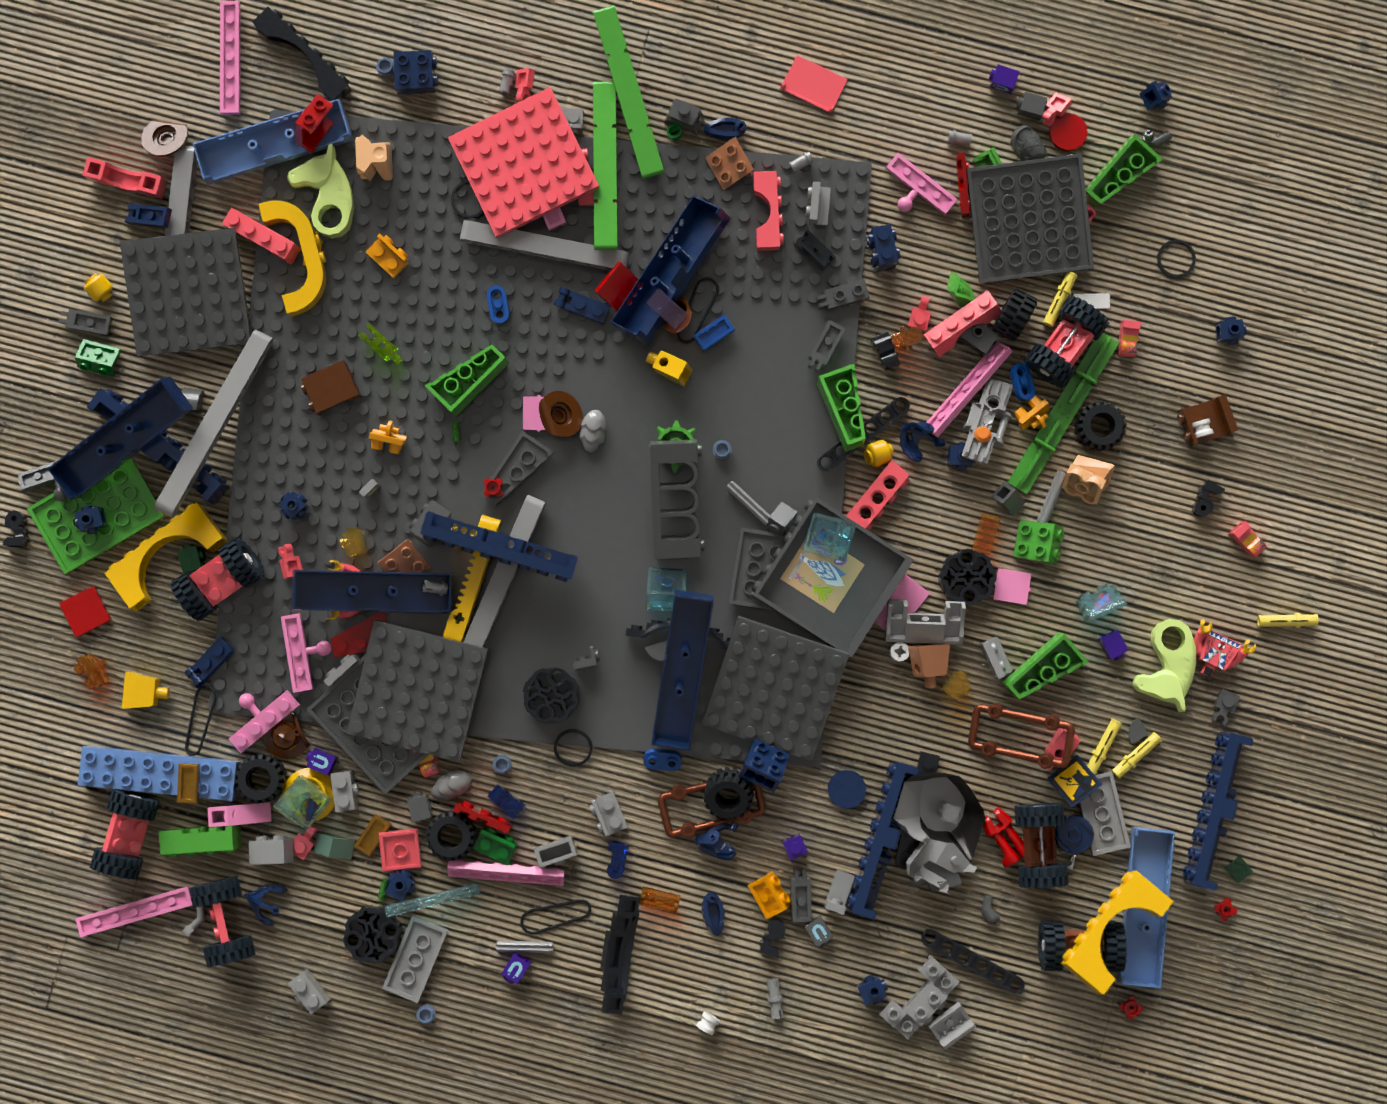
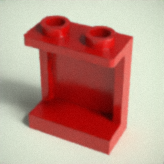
(312, 124)

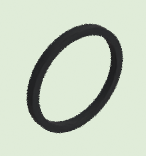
(453, 205)
(1174, 275)
(573, 731)

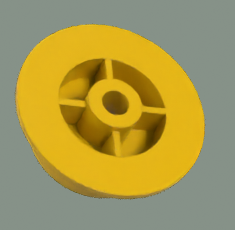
(319, 779)

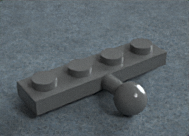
(39, 478)

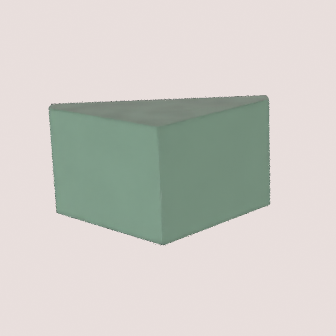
(334, 846)

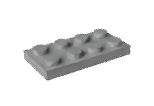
(1106, 817)
(415, 959)

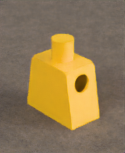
(675, 370)
(142, 691)

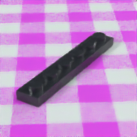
(927, 764)

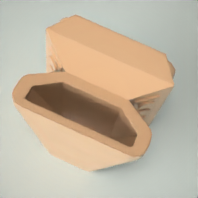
(373, 159)
(1088, 478)

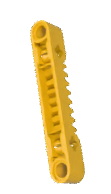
(473, 585)

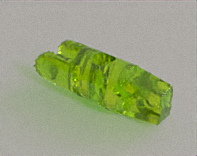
(388, 351)

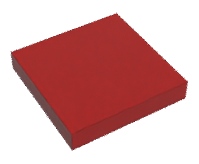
(617, 286)
(85, 611)

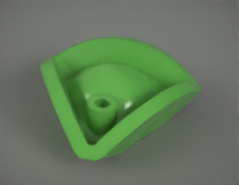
(960, 290)

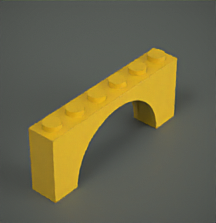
(130, 572)
(1085, 956)

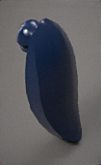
(725, 128)
(713, 913)

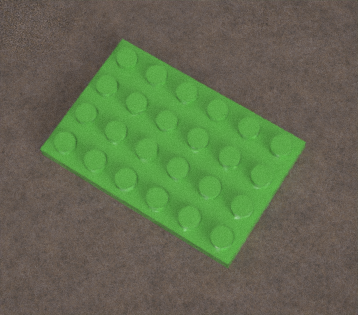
(127, 508)

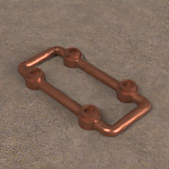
(1051, 722)
(689, 829)

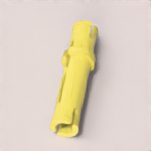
(1064, 291)
(1275, 620)
(1113, 726)
(1135, 756)

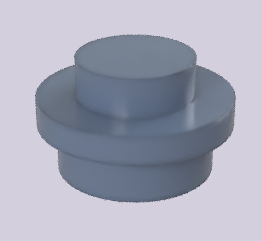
(385, 67)
(722, 449)
(502, 764)
(426, 1014)

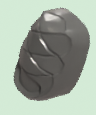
(1027, 144)

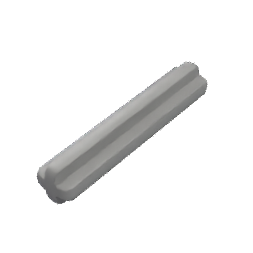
(1051, 497)
(748, 502)
(524, 946)

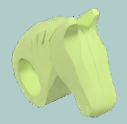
(334, 190)
(1178, 667)

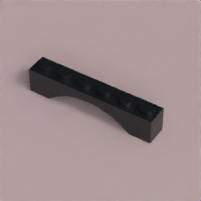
(276, 30)

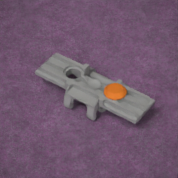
(980, 420)

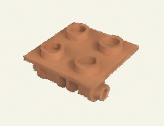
(729, 163)
(404, 559)

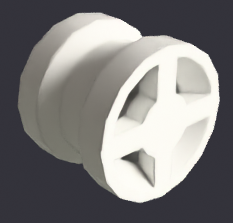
(1202, 428)
(899, 651)
(708, 1023)

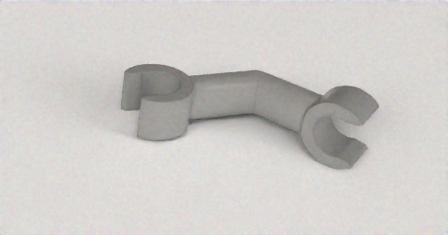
(188, 930)

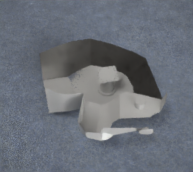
(947, 821)

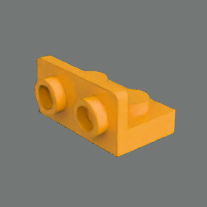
(387, 256)
(769, 895)

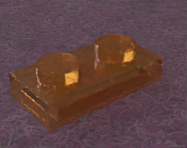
(985, 534)
(659, 899)

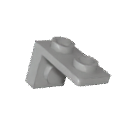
(839, 892)

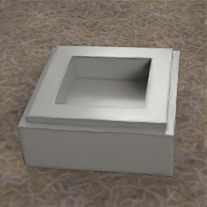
(369, 488)

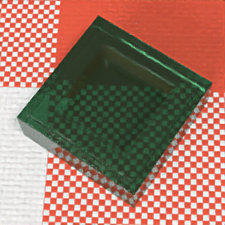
(1238, 869)

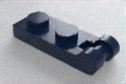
(148, 215)
(582, 305)
(210, 661)

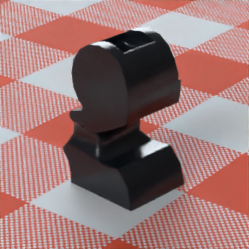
(886, 351)
(1204, 505)
(16, 521)
(776, 931)

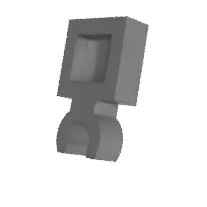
(1226, 703)

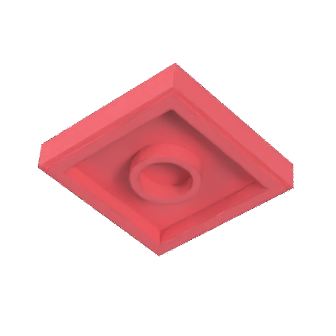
(399, 850)

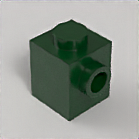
(191, 557)

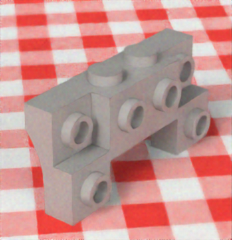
(925, 627)
(924, 1002)

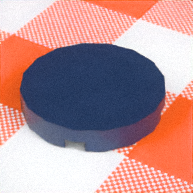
(846, 789)
(1074, 835)

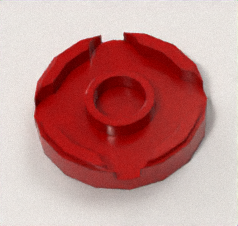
(1068, 132)

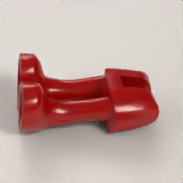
(1005, 820)

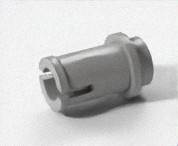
(507, 81)
(959, 138)
(801, 162)
(435, 587)

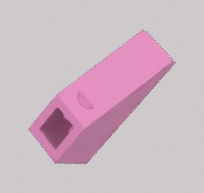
(239, 814)

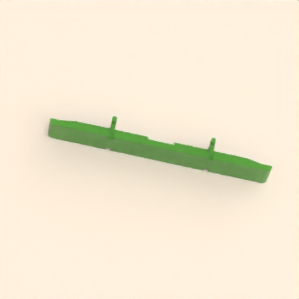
(628, 92)
(605, 166)
(1063, 413)

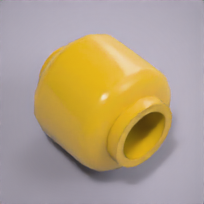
(98, 287)
(878, 453)

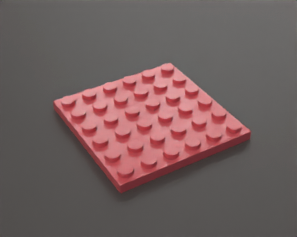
(523, 162)

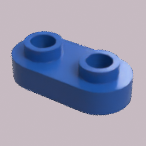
(498, 305)
(1023, 382)
(662, 759)

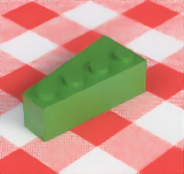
(1124, 167)
(468, 379)
(842, 401)
(1045, 666)
(200, 839)

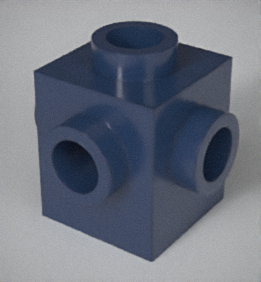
(1156, 95)
(1230, 330)
(954, 457)
(300, 508)
(90, 519)
(394, 888)
(872, 996)

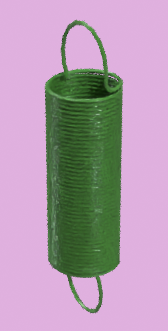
(455, 431)
(383, 888)

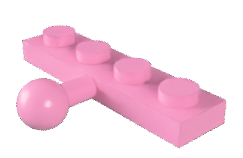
(920, 185)
(298, 652)
(263, 720)

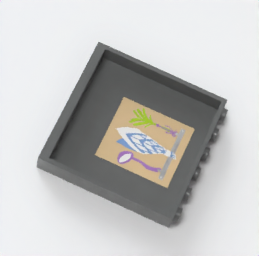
(828, 595)

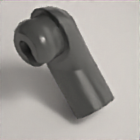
(1156, 140)
(987, 910)

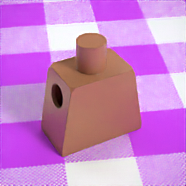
(929, 662)

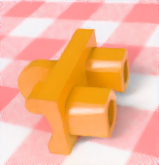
(1035, 416)
(388, 435)

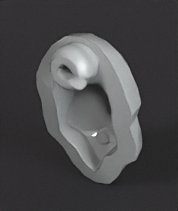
(593, 430)
(451, 785)

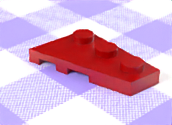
(962, 165)
(356, 638)
(501, 823)

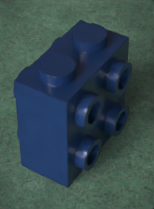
(415, 72)
(882, 243)
(764, 765)

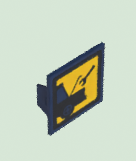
(1074, 781)

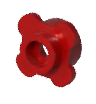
(493, 492)
(1226, 903)
(1130, 1014)

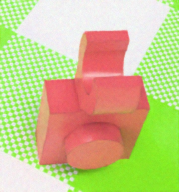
(524, 82)
(1055, 106)
(920, 317)
(288, 562)
(303, 844)

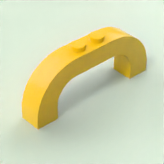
(311, 292)

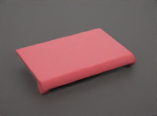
(813, 83)

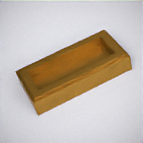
(188, 783)
(370, 837)

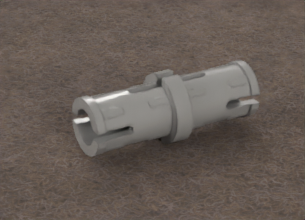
(775, 998)

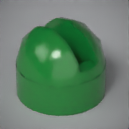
(673, 129)

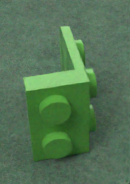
(1038, 541)

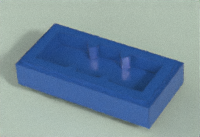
(714, 333)

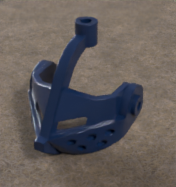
(917, 430)
(713, 845)
(254, 899)

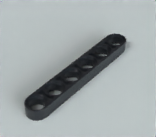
(880, 426)
(970, 964)

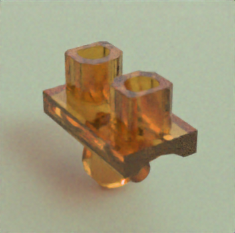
(905, 338)
(93, 669)

